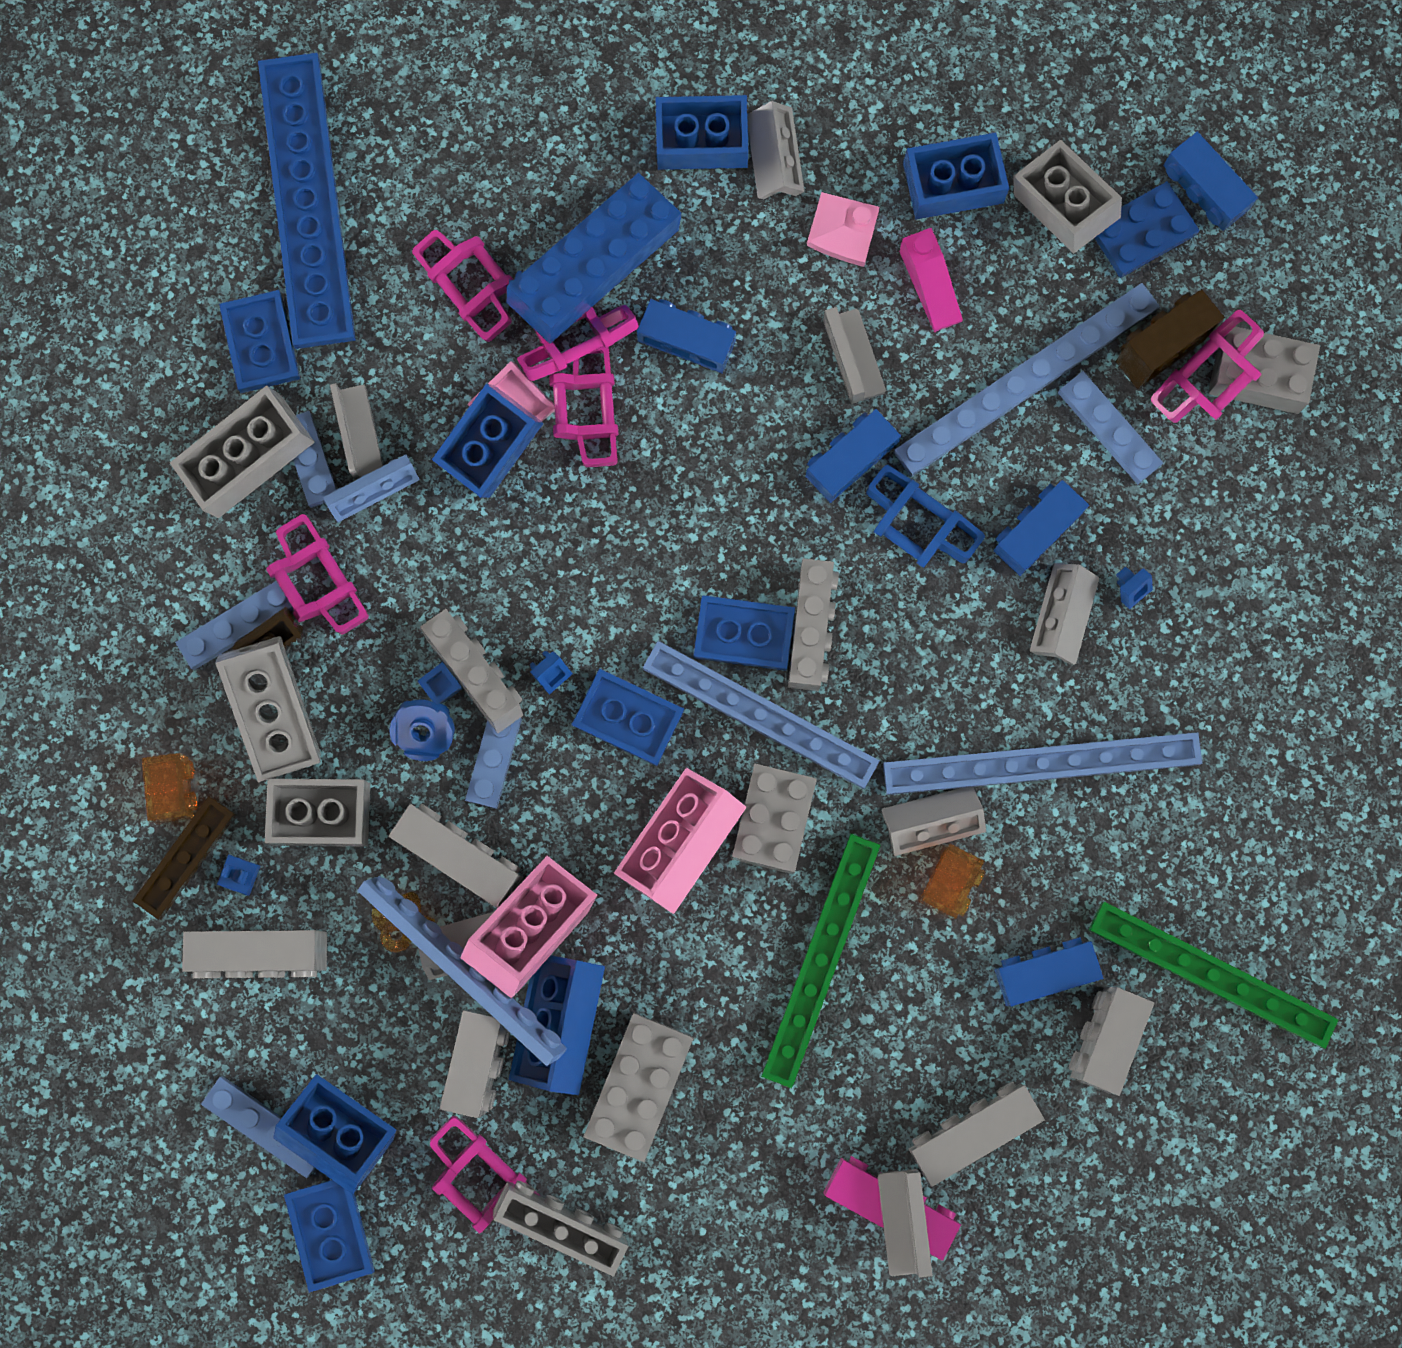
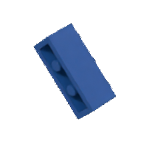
(1209, 181)
(686, 335)
(852, 455)
(1040, 526)
(1048, 972)

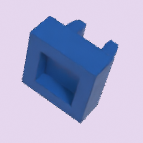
(1133, 587)
(550, 671)
(440, 684)
(238, 875)

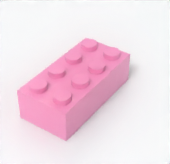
(680, 840)
(528, 926)

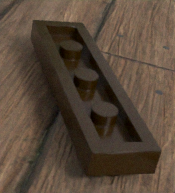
(184, 858)

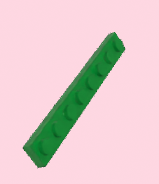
(820, 961)
(1213, 975)

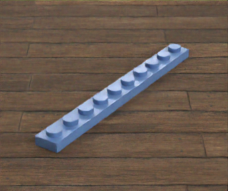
(1026, 380)
(1042, 763)

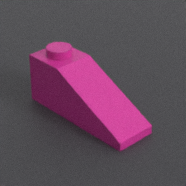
(931, 278)

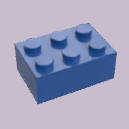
(702, 132)
(955, 175)
(487, 441)
(334, 1133)

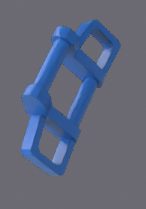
(938, 542)

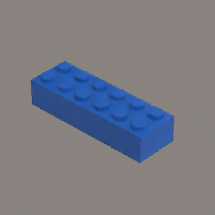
(593, 258)

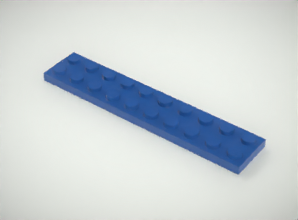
(306, 201)

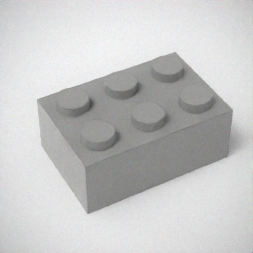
(1067, 196)
(1285, 368)
(317, 812)
(774, 819)
(1110, 1039)
(474, 1065)

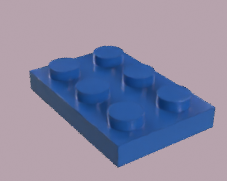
(1146, 230)
(259, 341)
(744, 633)
(628, 717)
(328, 1235)

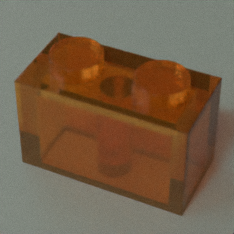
(169, 788)
(952, 882)

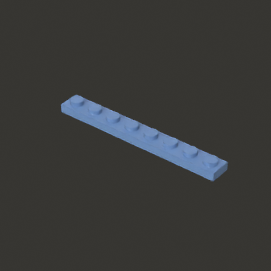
(761, 715)
(446, 954)

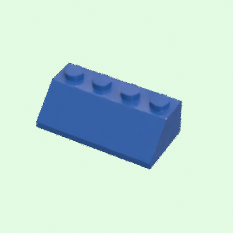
(564, 1001)

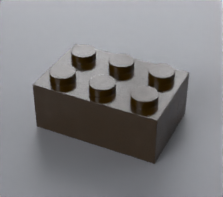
(1168, 337)

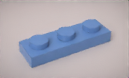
(313, 466)
(371, 488)
(492, 765)

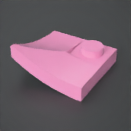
(843, 228)
(518, 387)

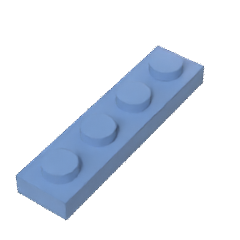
(1110, 427)
(231, 626)
(252, 1120)

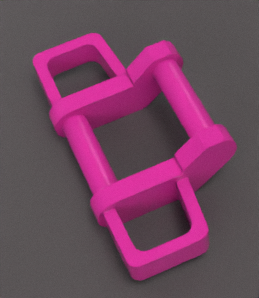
(490, 293)
(1216, 341)
(559, 361)
(607, 429)
(294, 561)
(476, 1146)

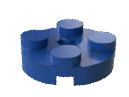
(428, 714)

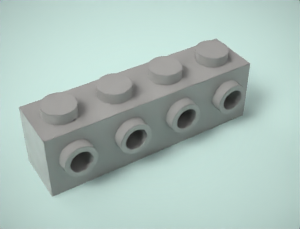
(811, 623)
(472, 671)
(975, 1134)
(561, 1228)

